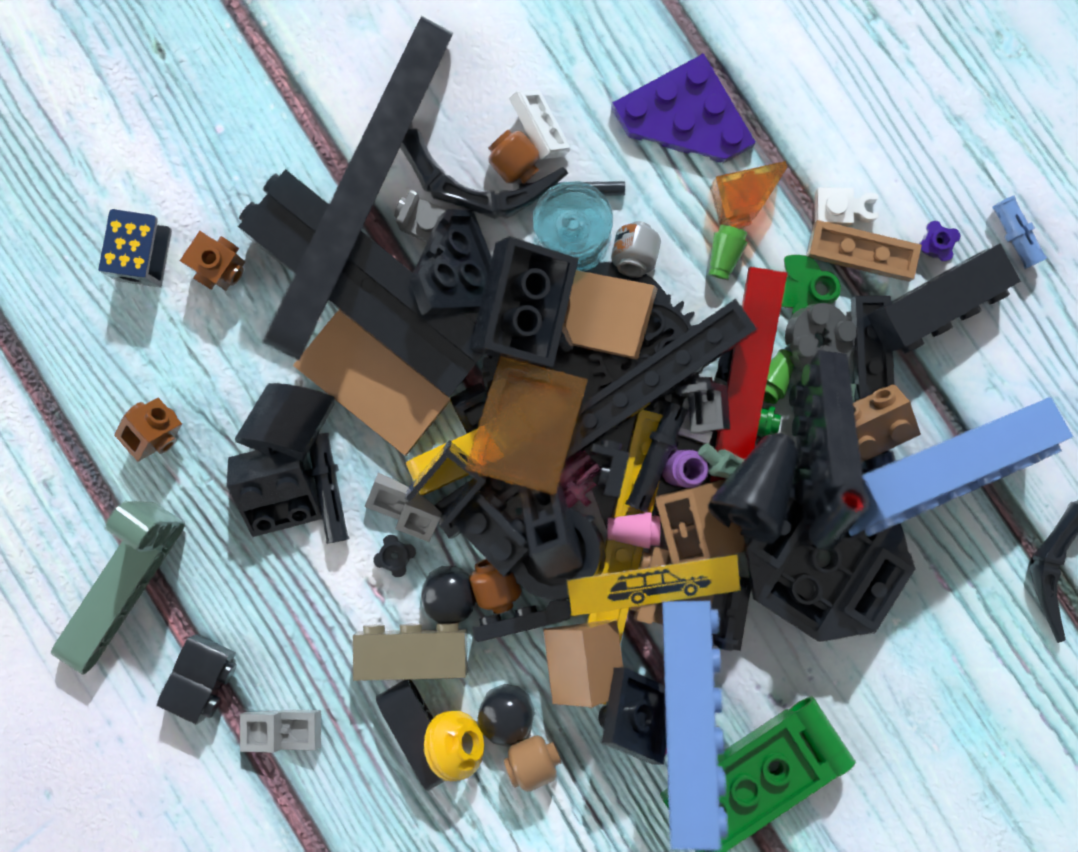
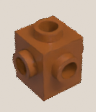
(214, 261)
(148, 429)

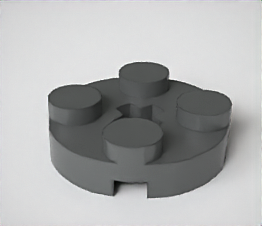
(818, 318)

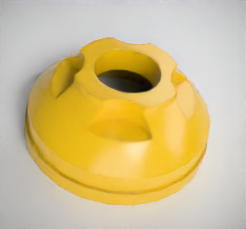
(445, 749)

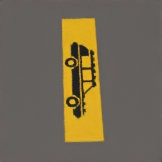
(654, 585)

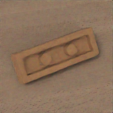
(864, 250)

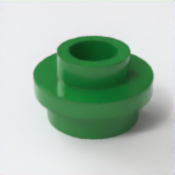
(769, 422)

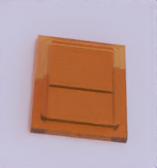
(527, 425)

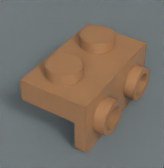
(884, 421)

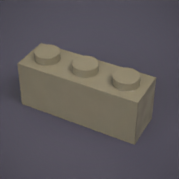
(410, 652)

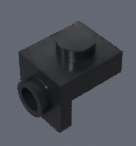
(707, 405)

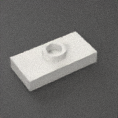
(540, 124)

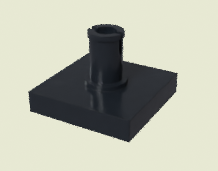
(635, 716)

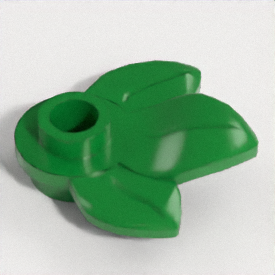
(802, 280)

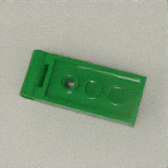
(808, 759)

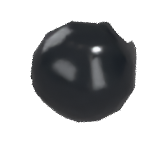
(448, 595)
(506, 715)

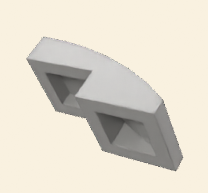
(414, 517)
(280, 730)

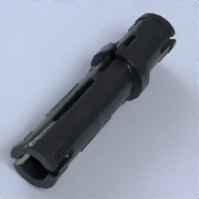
(657, 456)
(327, 489)

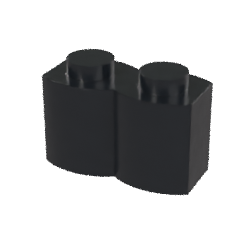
(197, 679)

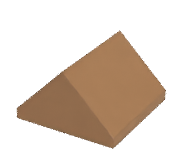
(582, 662)

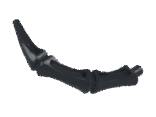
(447, 189)
(1046, 567)

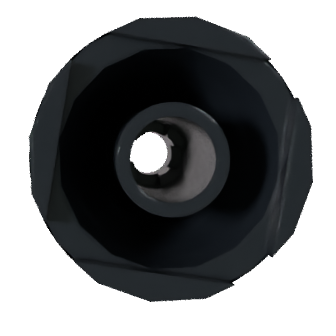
(759, 489)

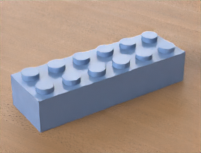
(961, 465)
(691, 732)

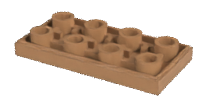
(609, 313)
(372, 382)

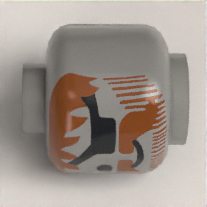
(635, 249)

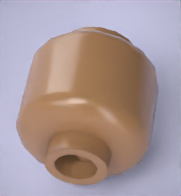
(532, 763)

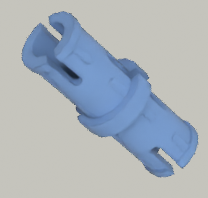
(1019, 232)

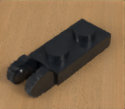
(525, 619)

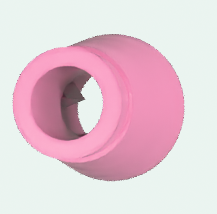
(635, 530)

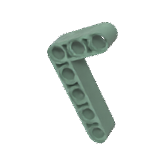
(146, 540)

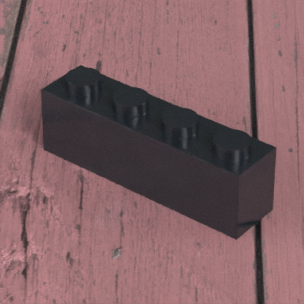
(943, 299)

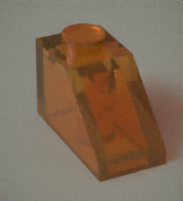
(742, 194)

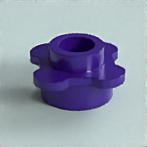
(930, 245)

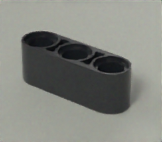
(408, 720)

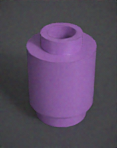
(685, 469)

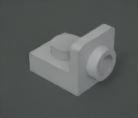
(417, 216)

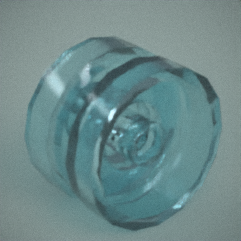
(576, 207)

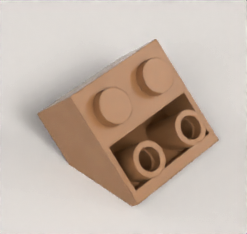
(692, 529)

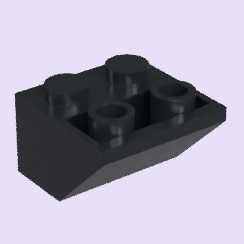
(272, 491)

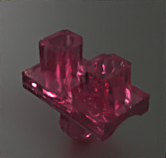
(577, 478)

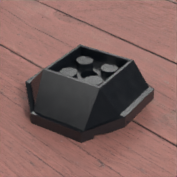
(831, 601)

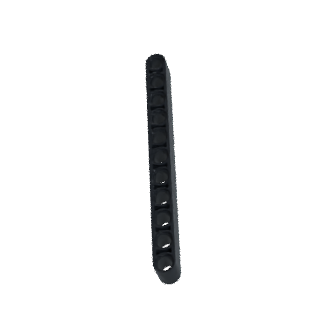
(357, 191)

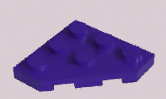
(686, 113)

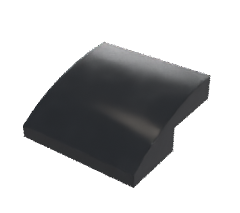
(285, 420)

